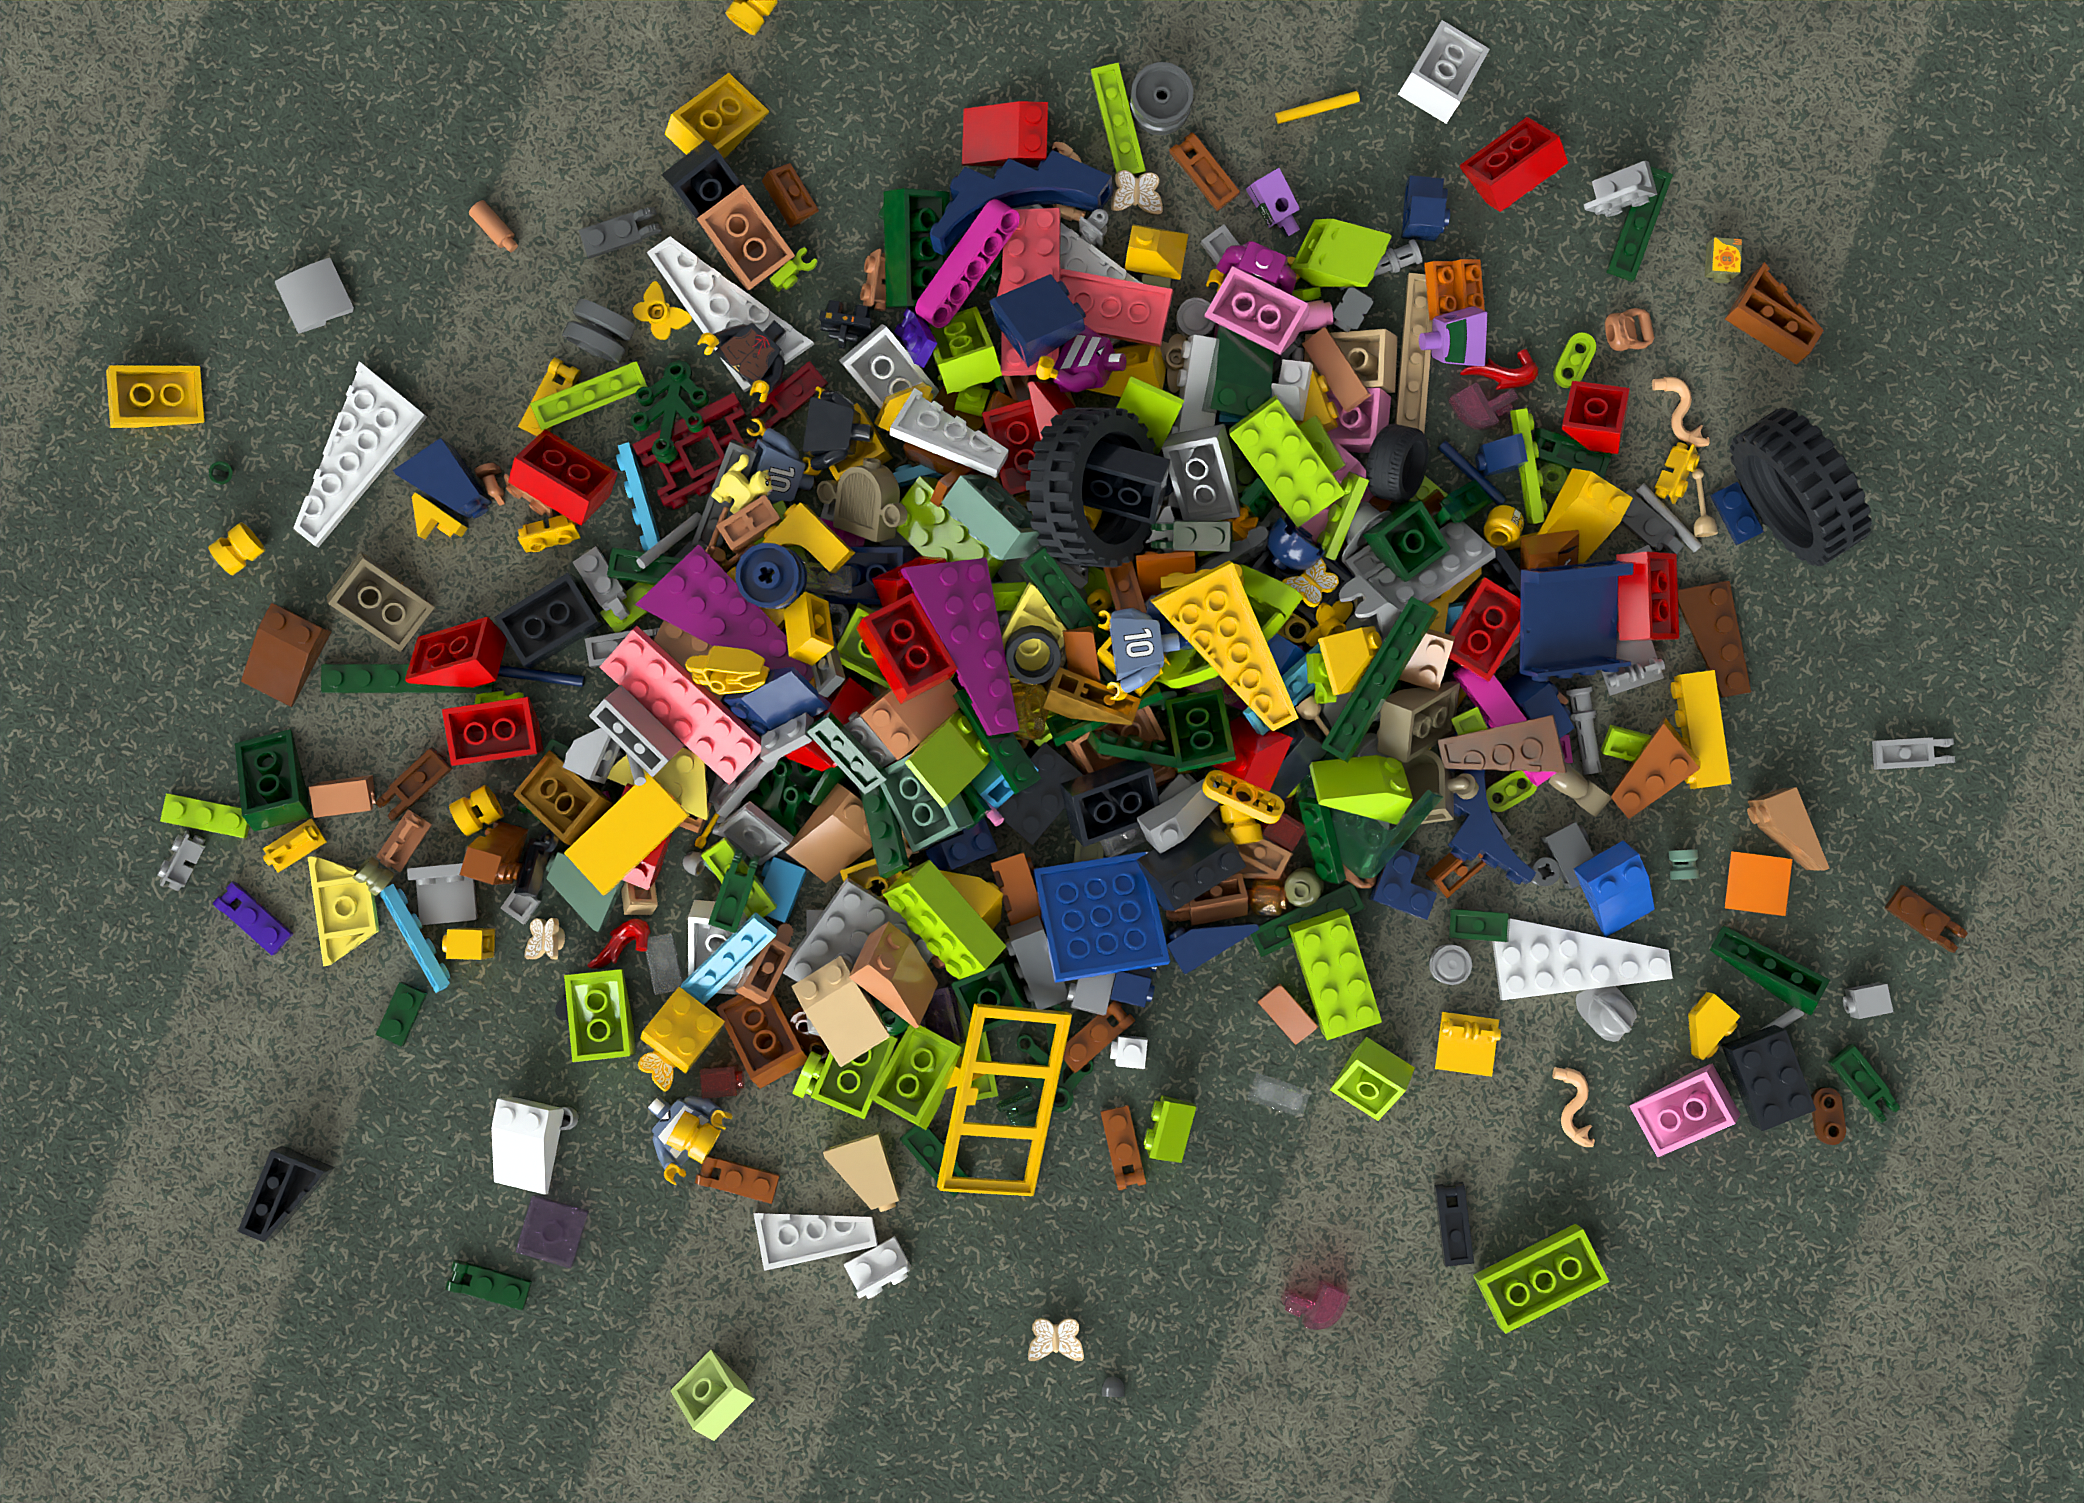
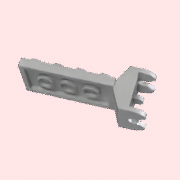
(1384, 595)

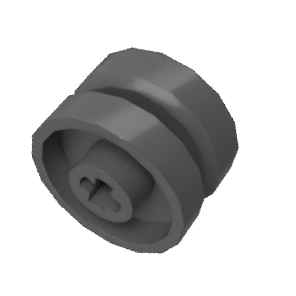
(1158, 115)
(599, 331)

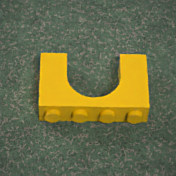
(807, 530)

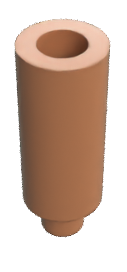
(493, 225)

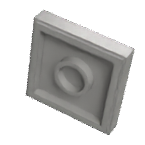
(755, 832)

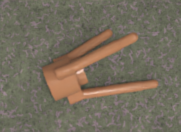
(717, 553)

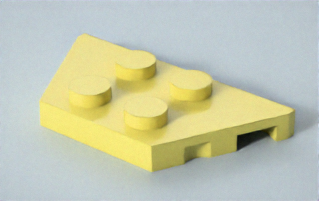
(1035, 611)
(682, 777)
(342, 907)

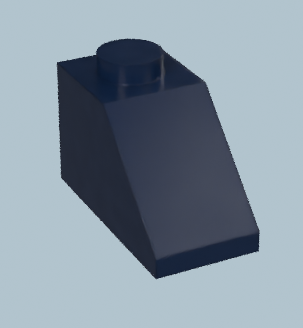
(1501, 455)

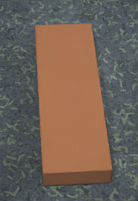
(1336, 369)

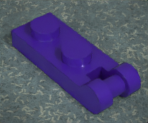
(916, 337)
(253, 918)

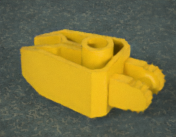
(728, 670)

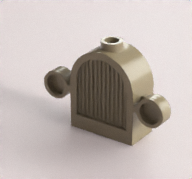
(865, 501)
(1429, 773)

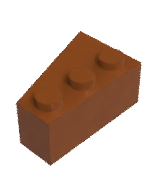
(1773, 317)
(1655, 770)
(496, 856)
(1018, 888)

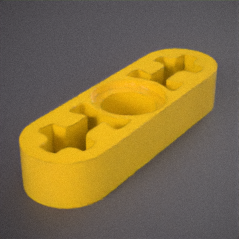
(1220, 795)

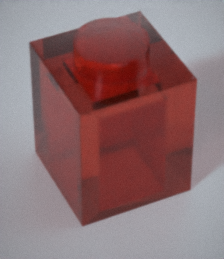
(1284, 832)
(721, 1081)

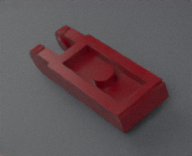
(791, 394)

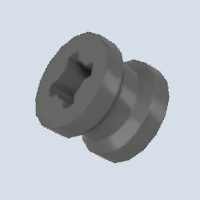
(1539, 865)

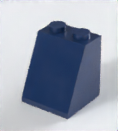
(1038, 317)
(447, 478)

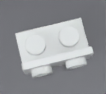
(878, 1268)

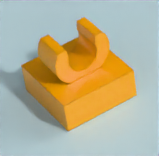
(1242, 524)

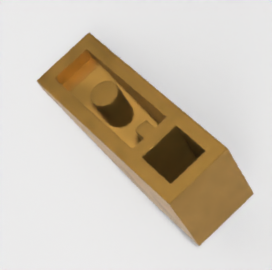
(1089, 700)

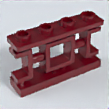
(704, 486)

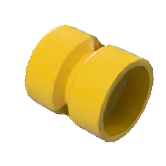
(750, 13)
(236, 548)
(468, 816)
(1241, 827)
(693, 1137)

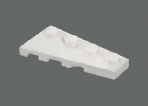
(938, 432)
(803, 1238)

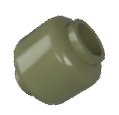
(1303, 887)

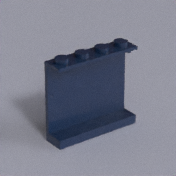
(1570, 619)

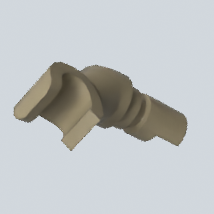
(1583, 791)

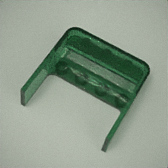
(1362, 840)

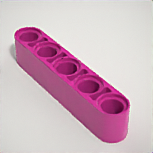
(967, 263)
(1495, 707)

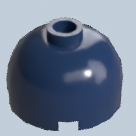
(1293, 546)

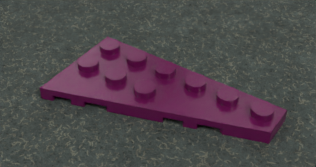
(709, 606)
(965, 616)

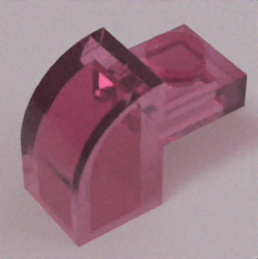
(1475, 410)
(1322, 1310)

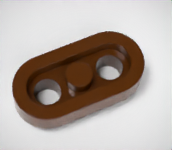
(805, 1038)
(1829, 1116)

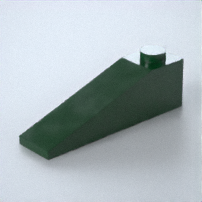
(1771, 970)

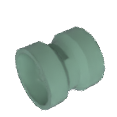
(1684, 871)

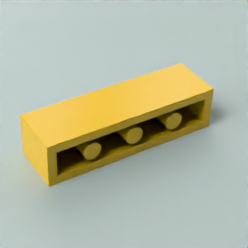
(1702, 727)

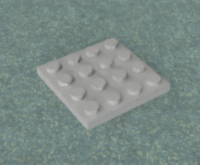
(844, 930)

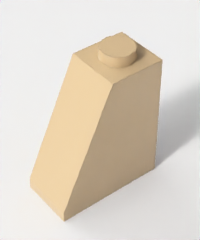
(866, 1169)

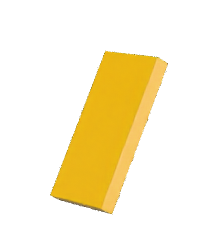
(626, 834)

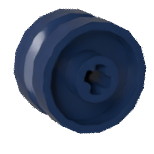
(754, 573)

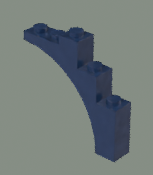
(1055, 182)
(1481, 835)

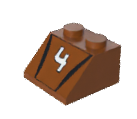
(1549, 549)

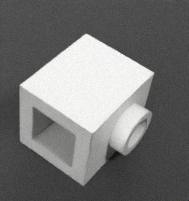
(1129, 1051)

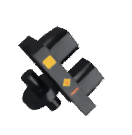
(845, 326)

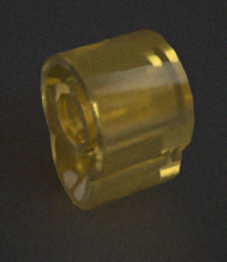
(1030, 714)

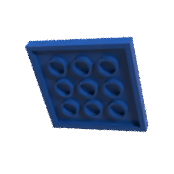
(1100, 917)

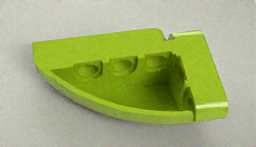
(1272, 606)

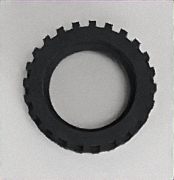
(1800, 486)
(1057, 488)

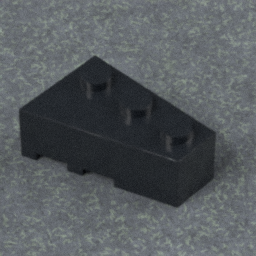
(1301, 752)
(281, 1191)

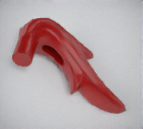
(1507, 377)
(623, 935)

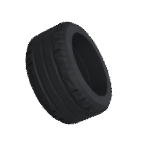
(1397, 463)

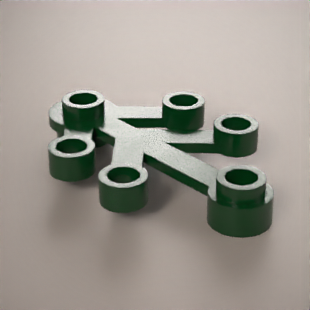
(670, 406)
(773, 796)
(1043, 1058)

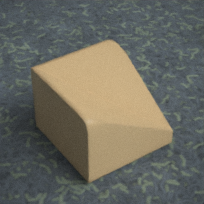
(638, 900)

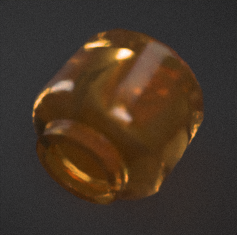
(1267, 897)

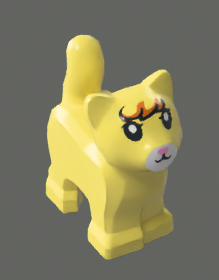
(739, 488)

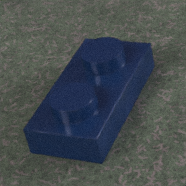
(1736, 513)

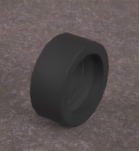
(1036, 676)

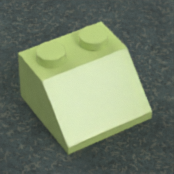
(711, 1396)

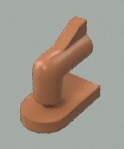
(487, 474)

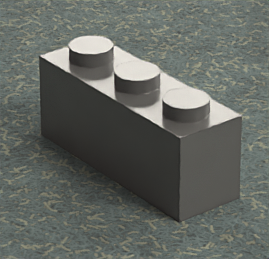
(1030, 945)

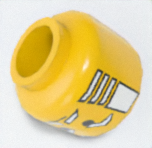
(1503, 526)

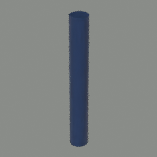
(1472, 473)
(542, 676)

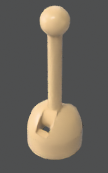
(1704, 525)
(1310, 710)

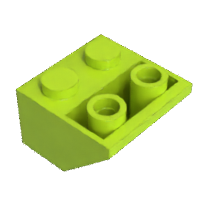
(1170, 1130)

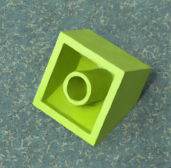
(1373, 1079)

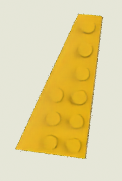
(1223, 629)

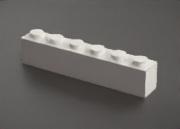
(1193, 382)

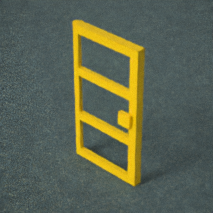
(967, 1095)

